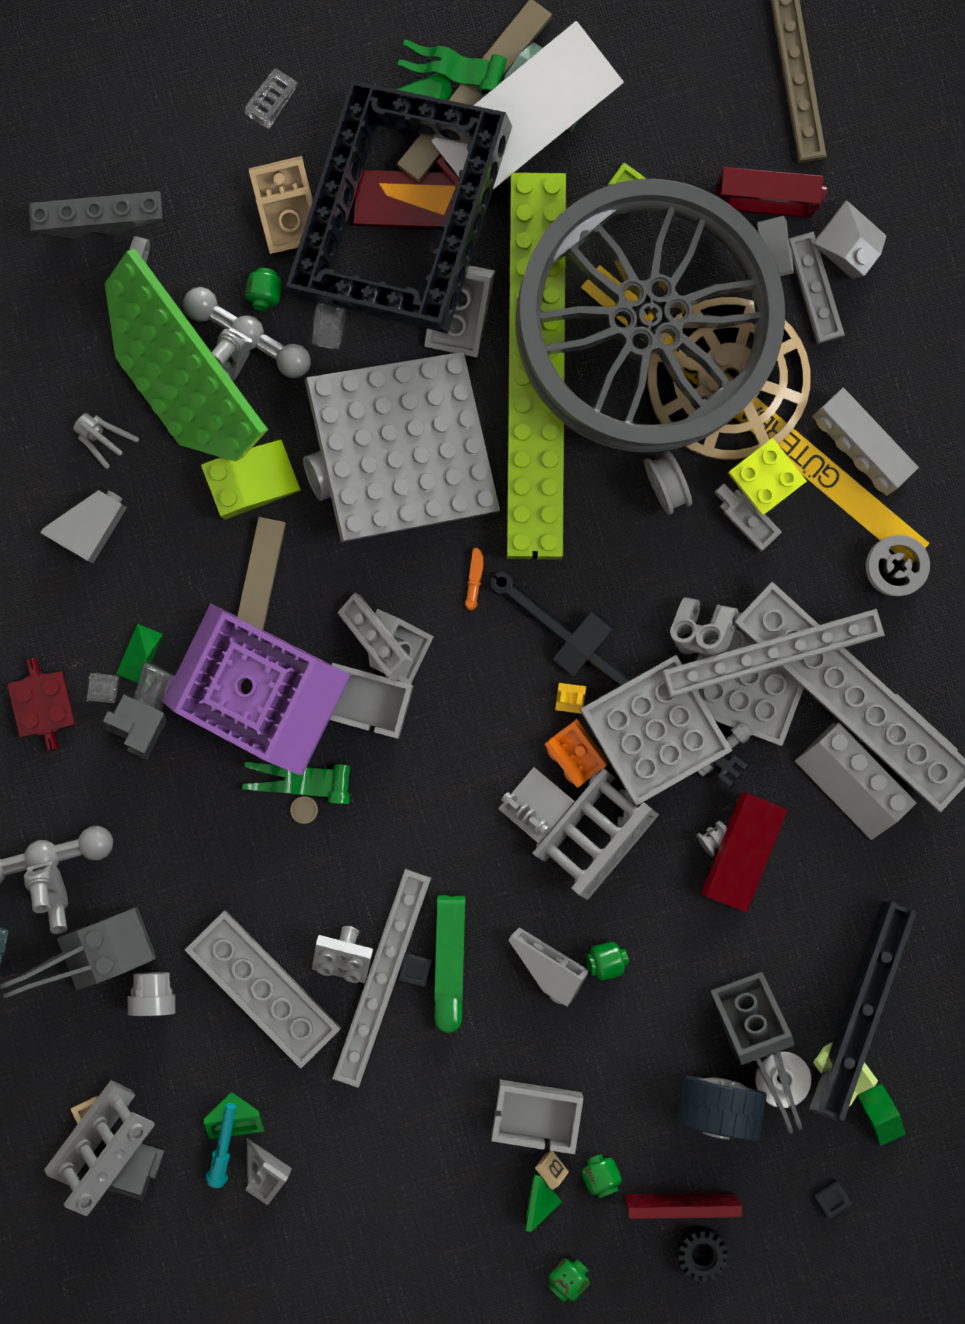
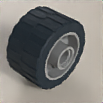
(721, 1108)

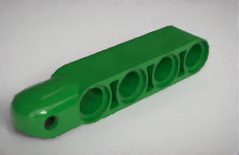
(449, 962)

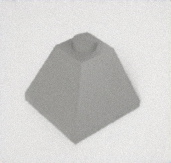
(851, 241)
(411, 639)

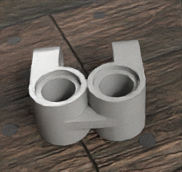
(700, 635)

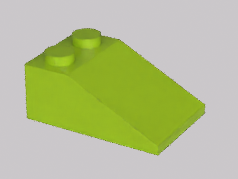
(251, 481)

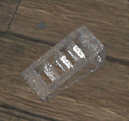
(268, 118)

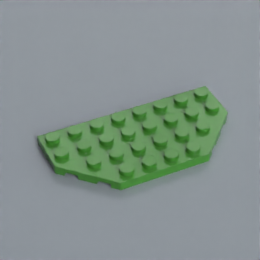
(176, 366)

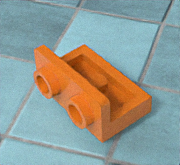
(576, 753)

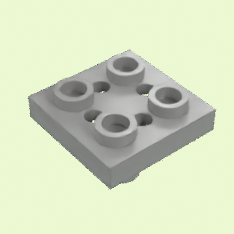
(342, 956)

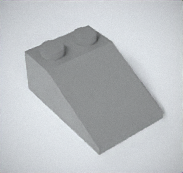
(469, 316)

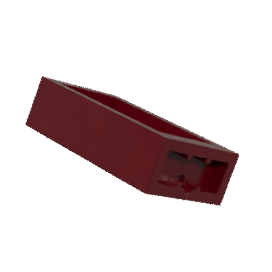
(771, 192)

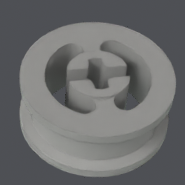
(668, 482)
(913, 580)

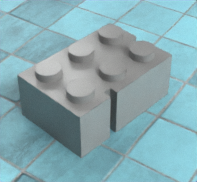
(373, 702)
(536, 1112)

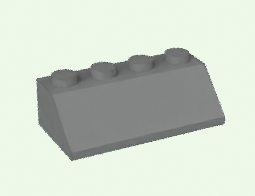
(855, 781)

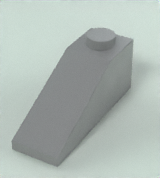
(551, 969)

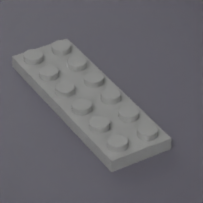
(262, 989)

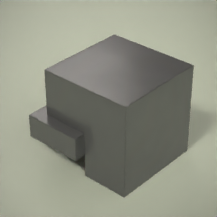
(137, 724)
(136, 1173)

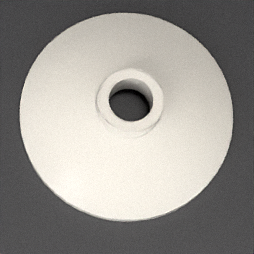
(797, 1074)

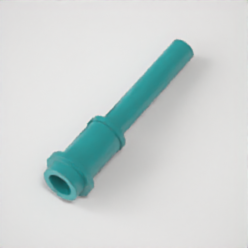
(217, 1175)

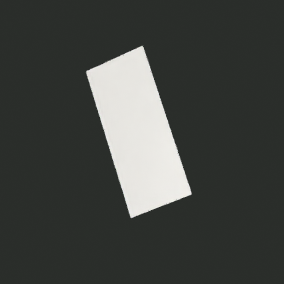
(543, 98)

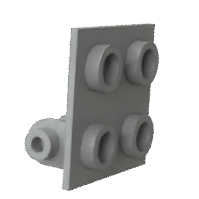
(536, 805)

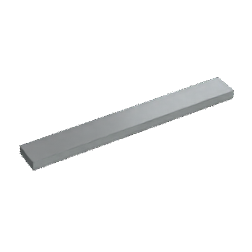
(773, 653)
(381, 978)

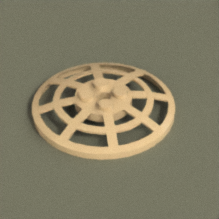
(733, 357)

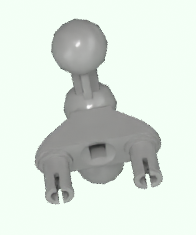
(241, 336)
(44, 877)

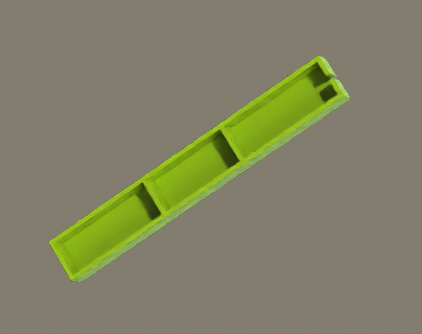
(533, 430)

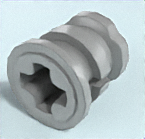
(712, 838)

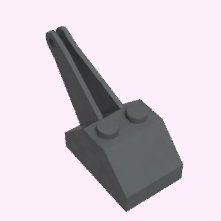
(97, 952)
(757, 1030)

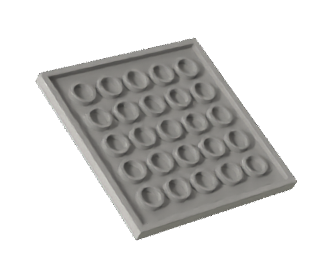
(402, 446)

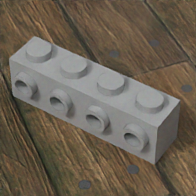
(865, 442)

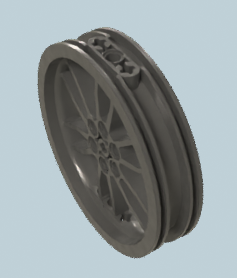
(586, 220)

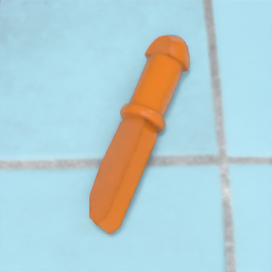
(476, 570)

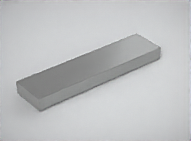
(815, 288)
(375, 637)

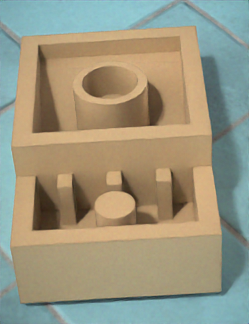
(282, 201)

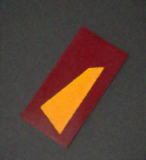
(402, 202)

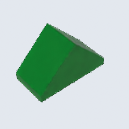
(881, 1114)

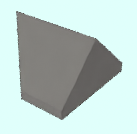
(264, 1173)

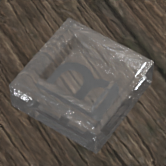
(103, 688)

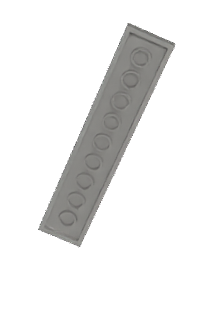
(862, 703)

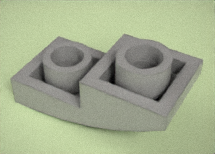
(775, 235)

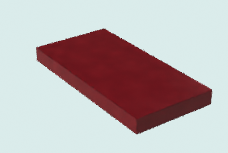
(744, 851)
(682, 1205)

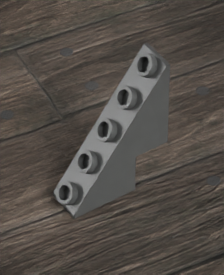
(95, 214)

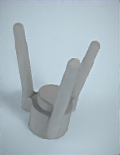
(90, 429)

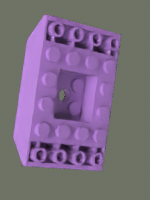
(288, 699)

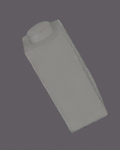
(87, 525)

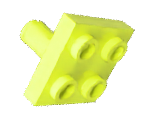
(767, 476)

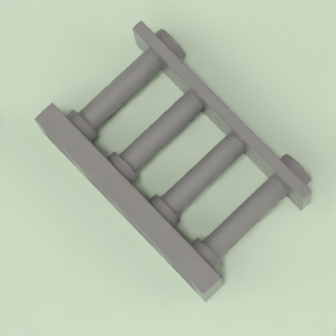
(621, 838)
(87, 1136)

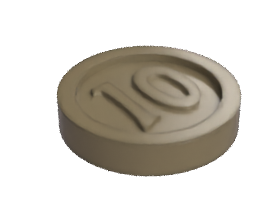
(304, 809)

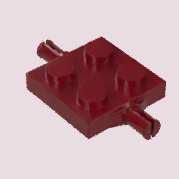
(41, 704)

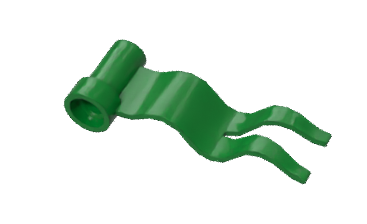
(458, 68)
(313, 782)

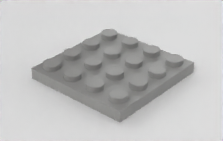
(760, 700)
(653, 736)

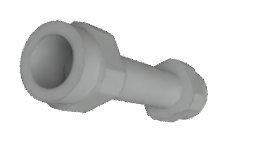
(740, 733)

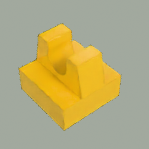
(570, 698)

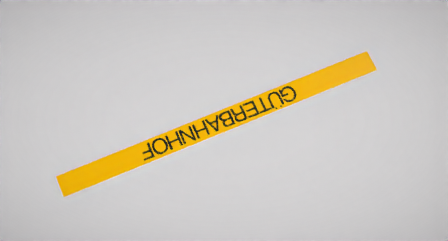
(804, 455)

